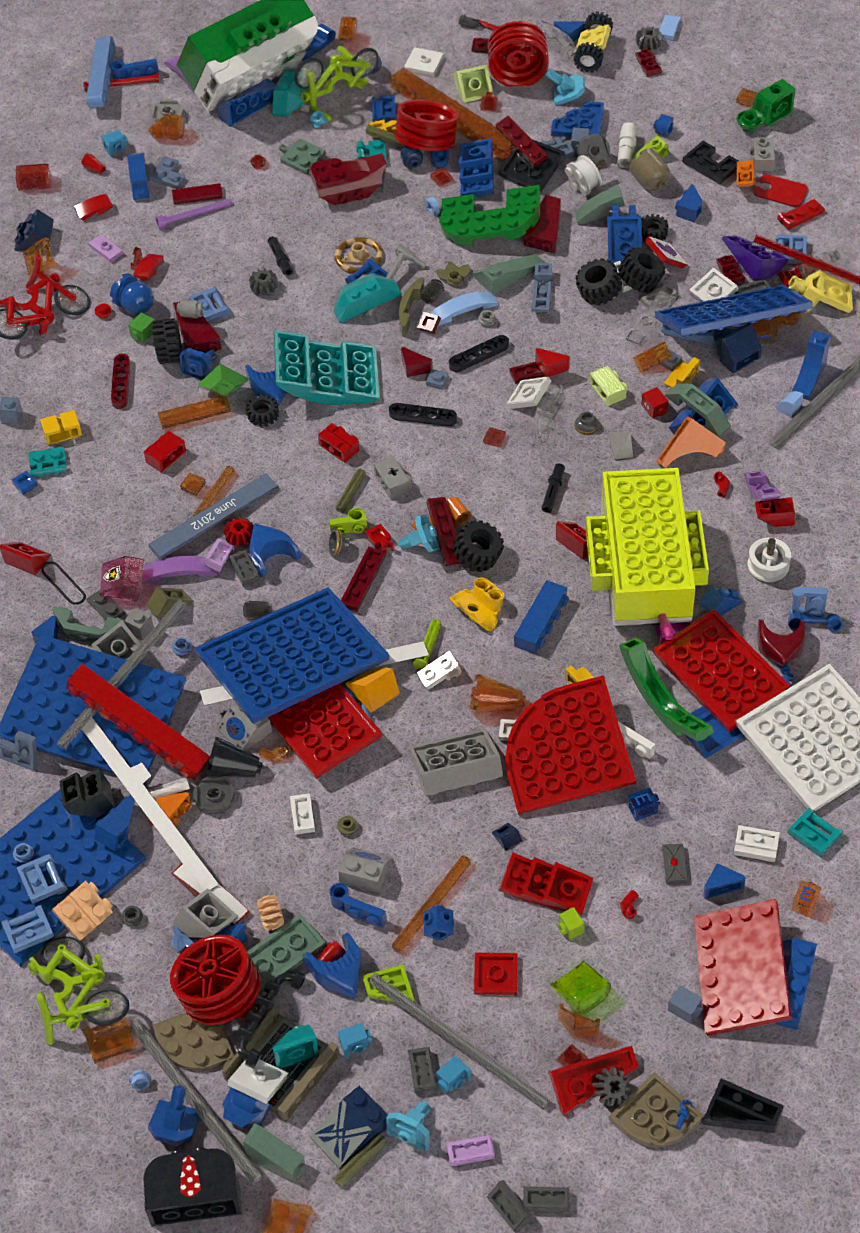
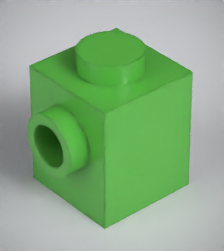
(141, 327)

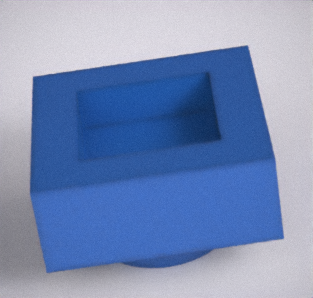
(24, 482)

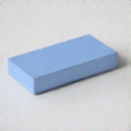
(669, 27)

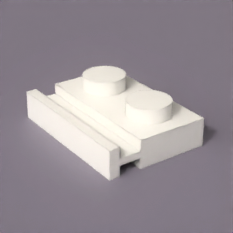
(756, 843)

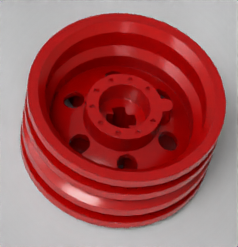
(518, 54)
(426, 125)
(210, 971)

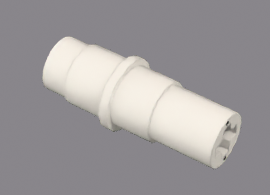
(626, 144)

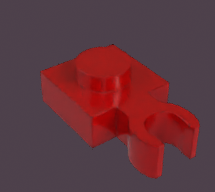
(379, 537)

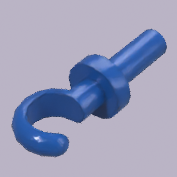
(786, 670)
(682, 1114)

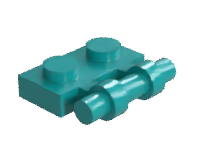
(375, 147)
(47, 457)

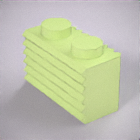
(608, 385)

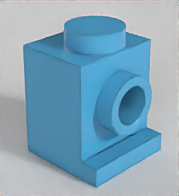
(114, 142)
(354, 1039)
(452, 1075)

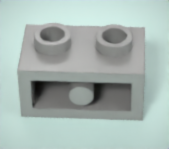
(763, 154)

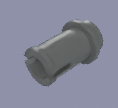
(468, 21)

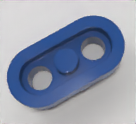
(440, 158)

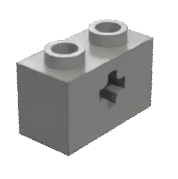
(392, 477)

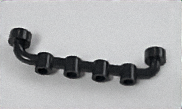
(254, 1018)

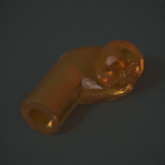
(275, 755)

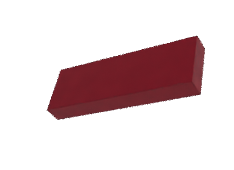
(197, 193)
(525, 372)

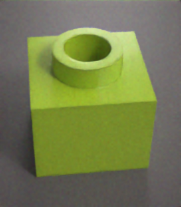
(570, 924)

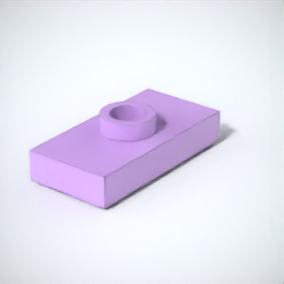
(105, 248)
(218, 555)
(470, 1150)

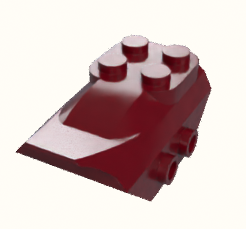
(347, 180)

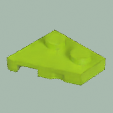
(394, 975)

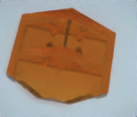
(576, 1024)

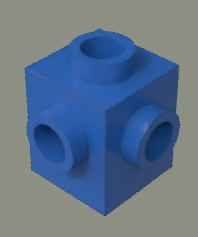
(438, 922)

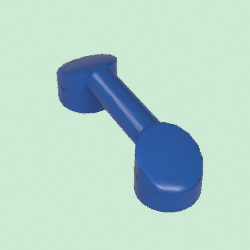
(831, 620)

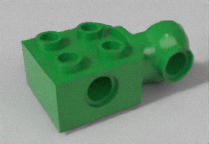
(769, 106)

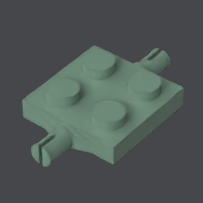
(301, 155)

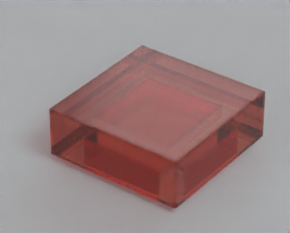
(441, 177)
(494, 437)

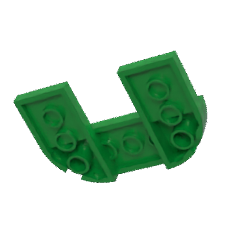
(465, 225)

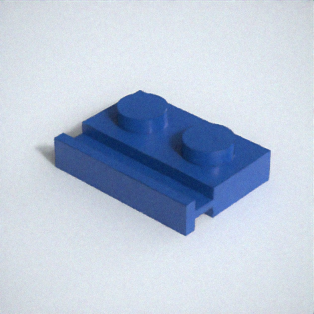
(383, 108)

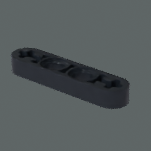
(478, 353)
(423, 412)

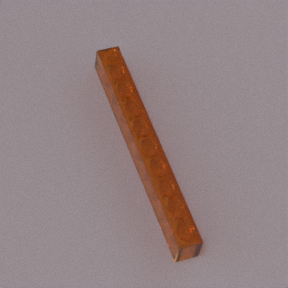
(469, 123)

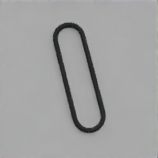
(83, 593)

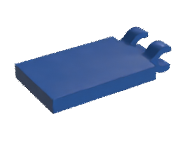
(623, 233)

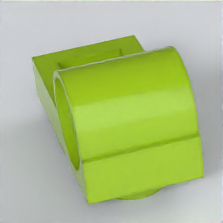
(658, 145)
(354, 523)

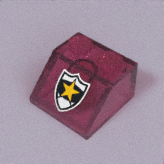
(122, 578)

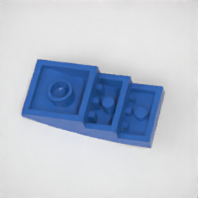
(476, 168)

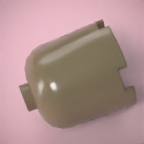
(650, 170)

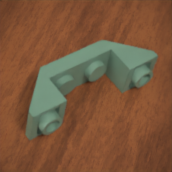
(702, 404)
(80, 632)

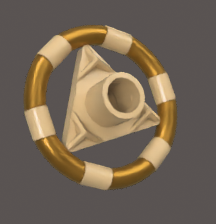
(358, 254)

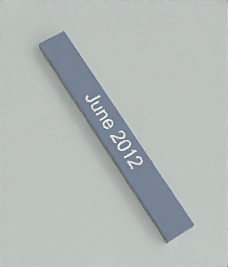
(212, 516)

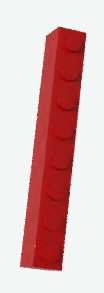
(137, 722)

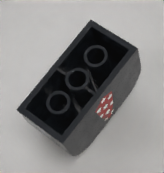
(191, 1187)

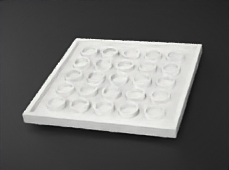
(810, 736)

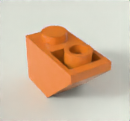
(746, 174)
(174, 806)

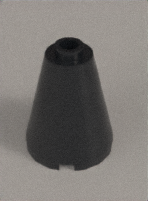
(232, 761)

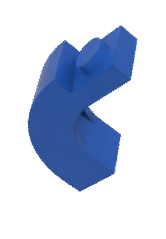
(138, 176)

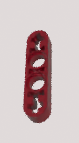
(120, 381)

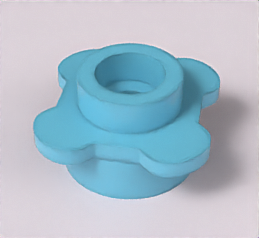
(314, 119)

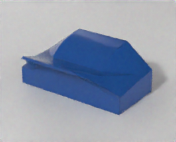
(244, 1109)

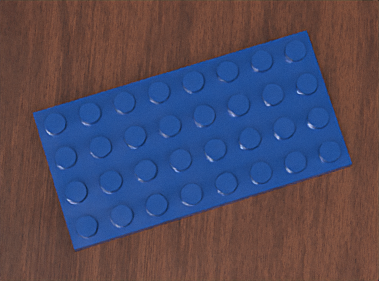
(733, 310)

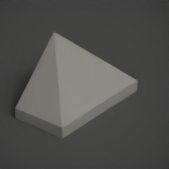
(621, 444)

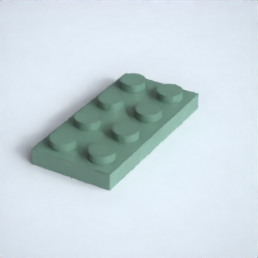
(285, 949)

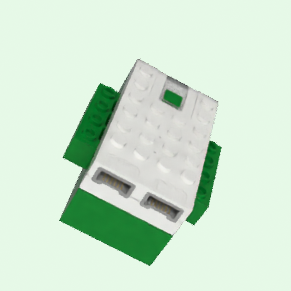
(246, 49)

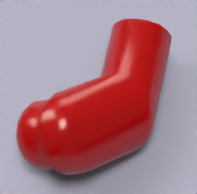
(722, 482)
(627, 905)

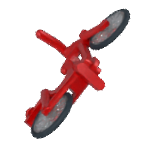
(67, 298)

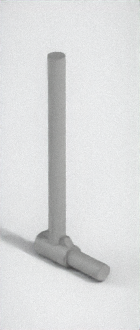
(403, 254)

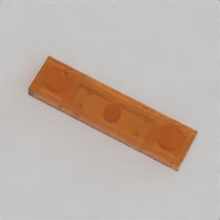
(194, 412)

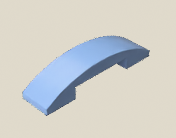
(464, 304)

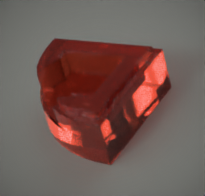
(137, 258)

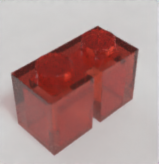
(33, 176)

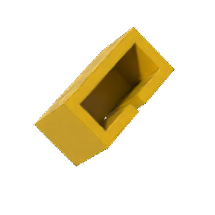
(61, 428)

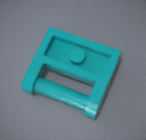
(811, 835)

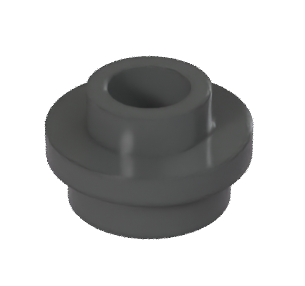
(132, 910)

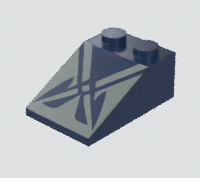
(350, 1127)

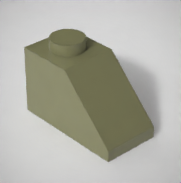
(164, 599)

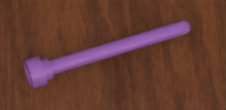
(163, 221)

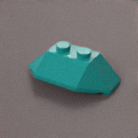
(287, 95)
(364, 295)

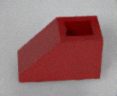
(776, 511)

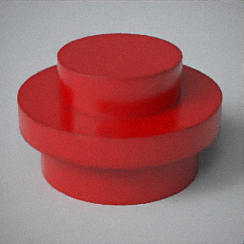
(103, 310)

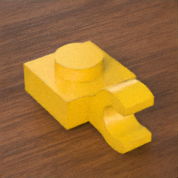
(389, 126)

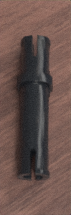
(281, 259)
(555, 482)

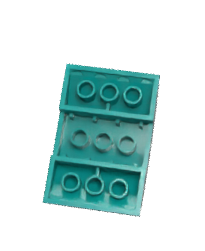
(324, 370)

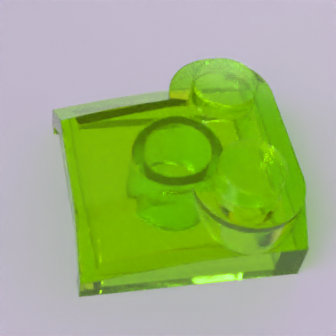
(582, 988)

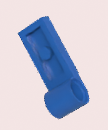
(322, 38)
(137, 69)
(356, 908)

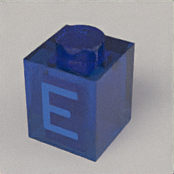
(643, 803)

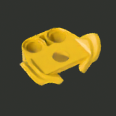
(485, 598)

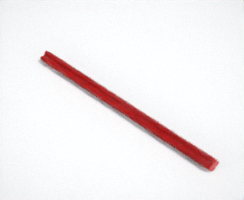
(807, 259)

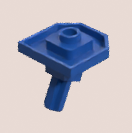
(197, 363)
(172, 1120)

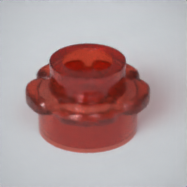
(258, 161)

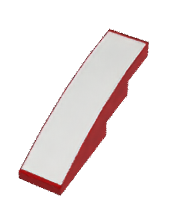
(187, 880)

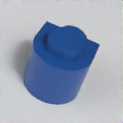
(664, 125)

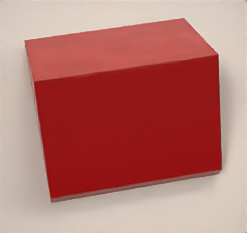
(572, 537)
(24, 556)

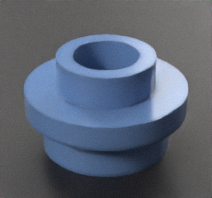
(181, 641)
(20, 849)

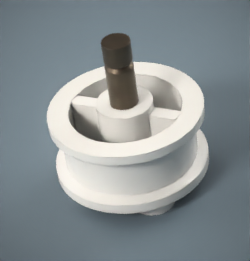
(584, 174)
(769, 559)

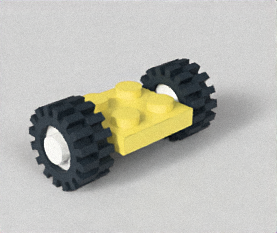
(592, 41)

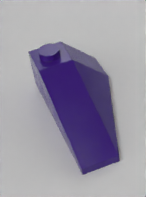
(754, 258)

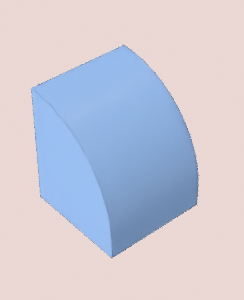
(791, 404)

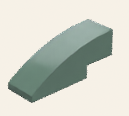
(599, 205)

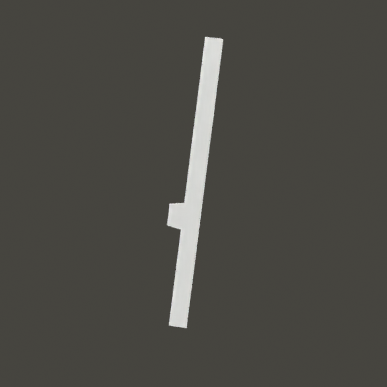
(133, 781)

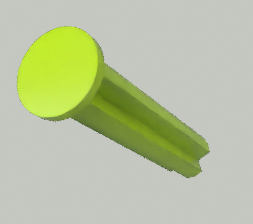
(429, 641)

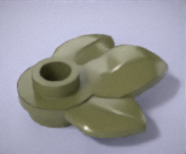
(453, 274)

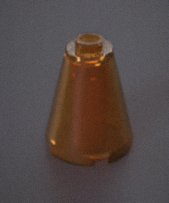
(494, 696)

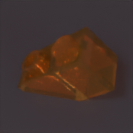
(348, 29)
(168, 126)

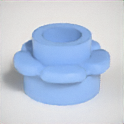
(140, 1080)

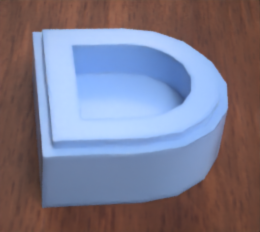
(432, 206)

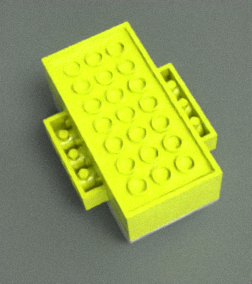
(646, 547)

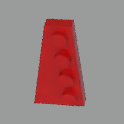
(574, 1082)

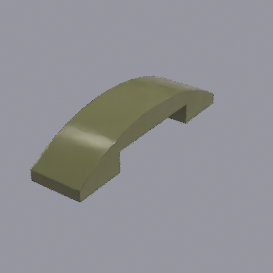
(411, 294)

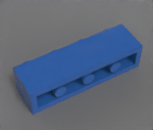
(540, 617)

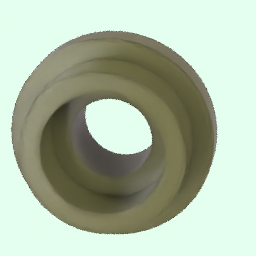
(347, 830)

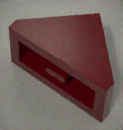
(415, 363)

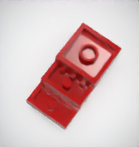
(546, 883)

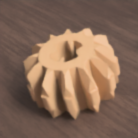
(270, 912)

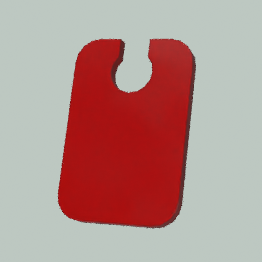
(782, 190)

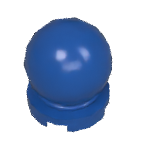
(132, 295)

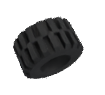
(641, 269)
(597, 271)
(167, 340)
(483, 535)

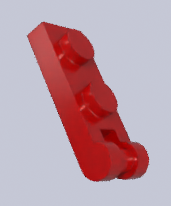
(801, 214)

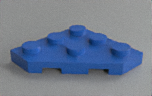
(585, 117)

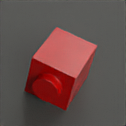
(654, 402)

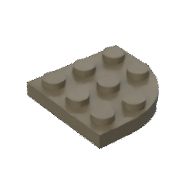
(193, 1044)
(652, 1112)

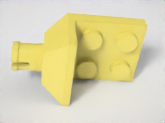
(824, 288)

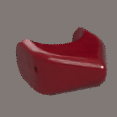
(778, 647)

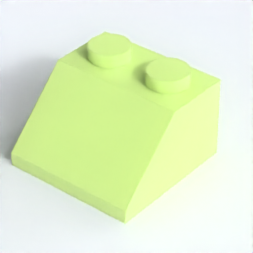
(473, 83)

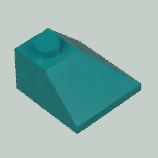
(296, 1047)

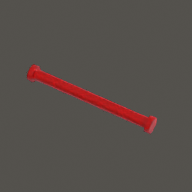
(127, 81)

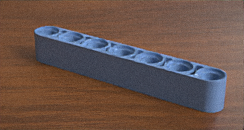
(100, 72)

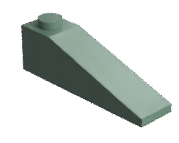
(503, 274)

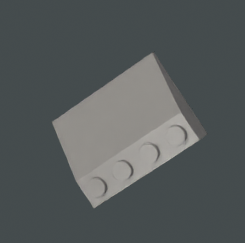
(456, 762)

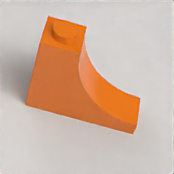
(691, 438)

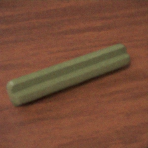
(350, 490)
(360, 1160)

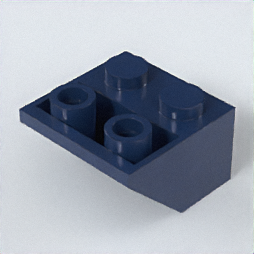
(32, 230)
(740, 348)

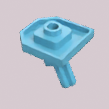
(566, 87)
(424, 534)
(410, 1126)

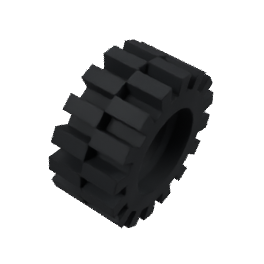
(656, 222)
(262, 418)

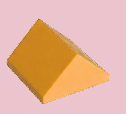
(375, 687)

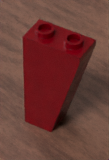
(545, 232)
(197, 333)

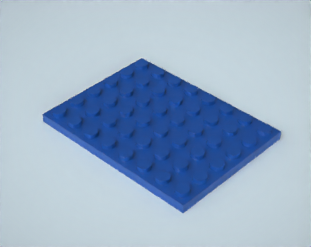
(291, 654)
(47, 709)
(76, 858)

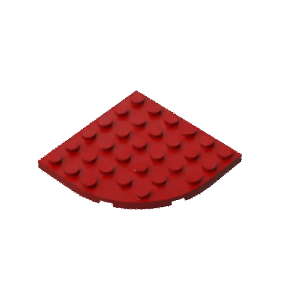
(567, 747)

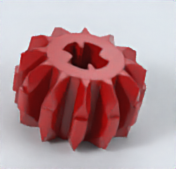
(238, 532)

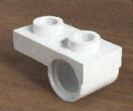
(440, 669)

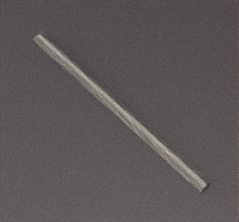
(815, 404)
(125, 669)
(459, 1042)
(196, 1102)

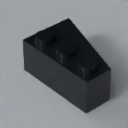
(742, 1109)

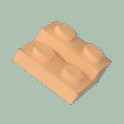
(83, 910)

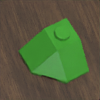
(223, 381)

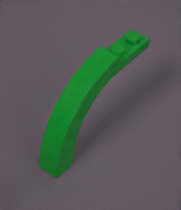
(656, 694)

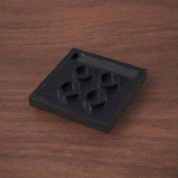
(521, 171)

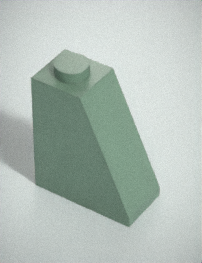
(273, 1154)

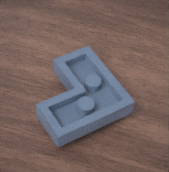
(165, 174)
(21, 752)

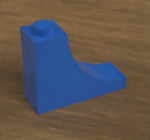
(813, 363)

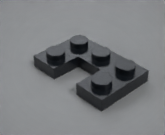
(700, 160)

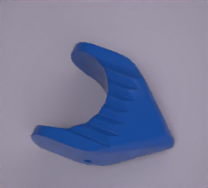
(264, 384)
(269, 542)
(340, 975)

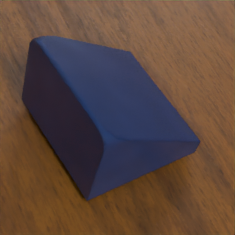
(507, 836)

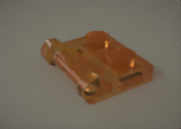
(30, 253)
(109, 1044)
(282, 1214)

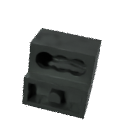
(87, 794)

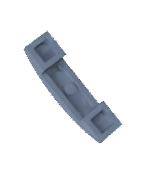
(542, 287)

